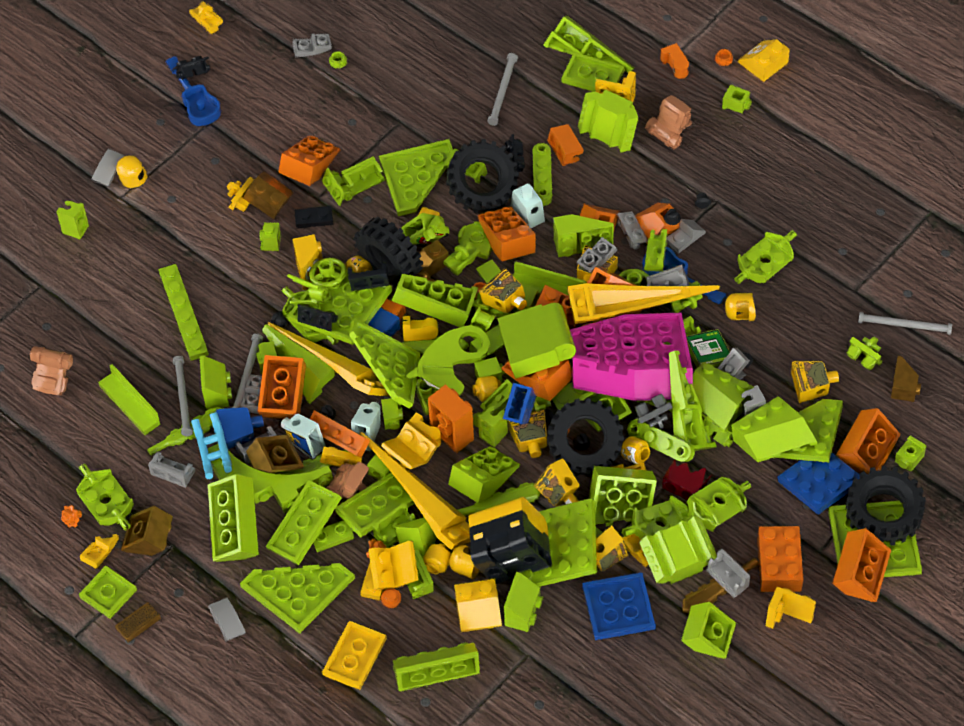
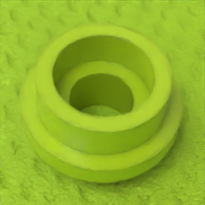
(338, 60)

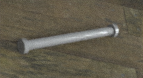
(493, 119)
(905, 323)
(256, 339)
(186, 430)

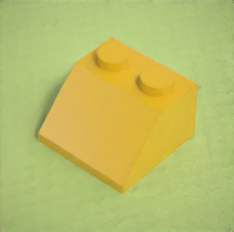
(478, 605)

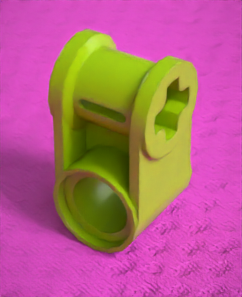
(482, 320)
(423, 395)

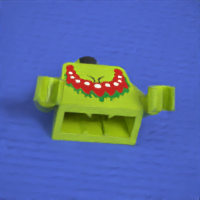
(425, 229)

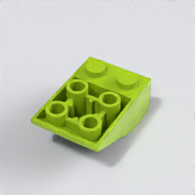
(576, 231)
(482, 473)

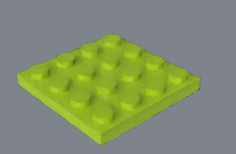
(346, 305)
(571, 543)
(904, 556)

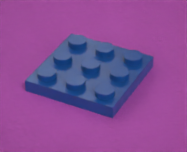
(819, 482)
(618, 606)

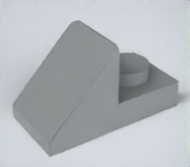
(687, 233)
(734, 364)

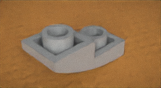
(317, 44)
(107, 168)
(597, 255)
(252, 393)
(227, 619)

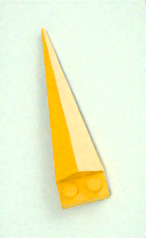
(603, 301)
(354, 373)
(442, 517)

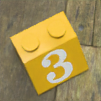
(766, 59)
(307, 253)

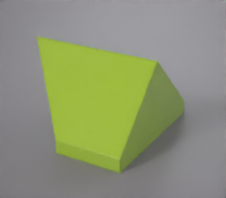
(418, 532)

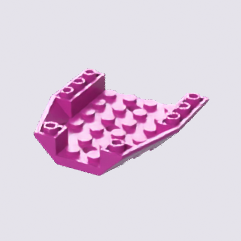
(634, 370)

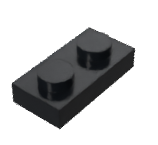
(313, 217)

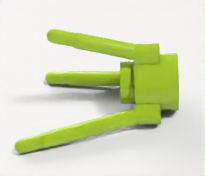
(316, 292)

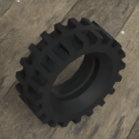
(488, 154)
(383, 242)
(585, 409)
(891, 484)

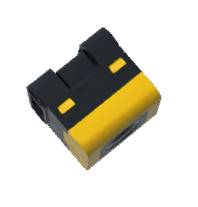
(509, 540)

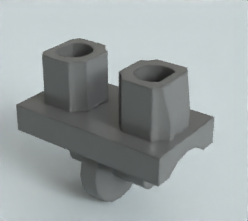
(661, 406)

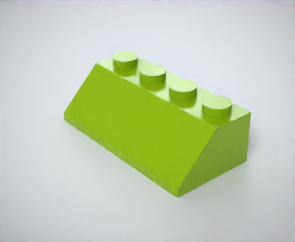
(233, 518)
(436, 666)

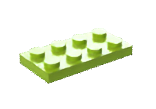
(373, 504)
(303, 522)

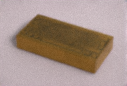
(137, 622)

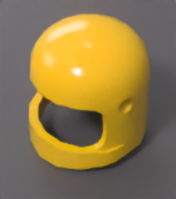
(128, 170)
(740, 303)
(461, 562)

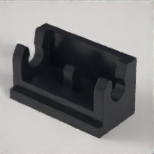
(368, 279)

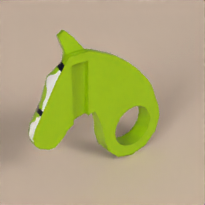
(439, 358)

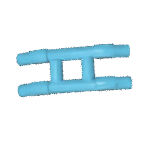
(203, 441)

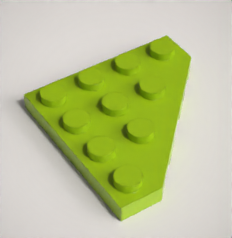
(414, 173)
(388, 360)
(823, 422)
(298, 593)

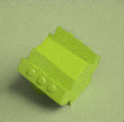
(608, 119)
(678, 551)

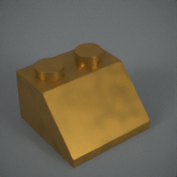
(268, 194)
(274, 454)
(147, 532)

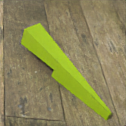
(572, 38)
(317, 371)
(686, 408)

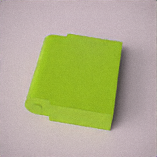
(536, 338)

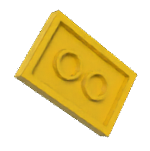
(354, 655)

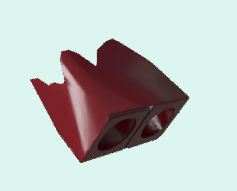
(683, 482)

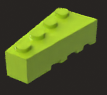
(435, 298)

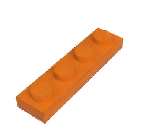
(340, 434)

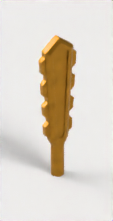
(710, 592)

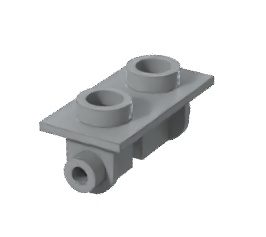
(631, 227)

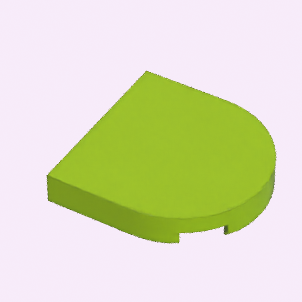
(476, 237)

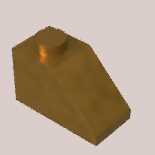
(433, 257)
(905, 382)

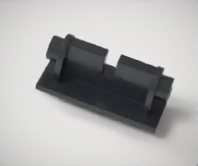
(185, 68)
(516, 148)
(316, 317)

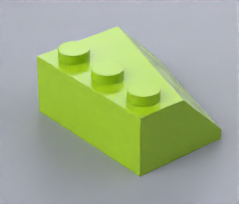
(720, 395)
(772, 430)
(619, 492)

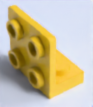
(626, 89)
(411, 446)
(393, 566)
(791, 604)

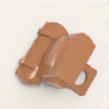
(672, 119)
(50, 370)
(348, 480)

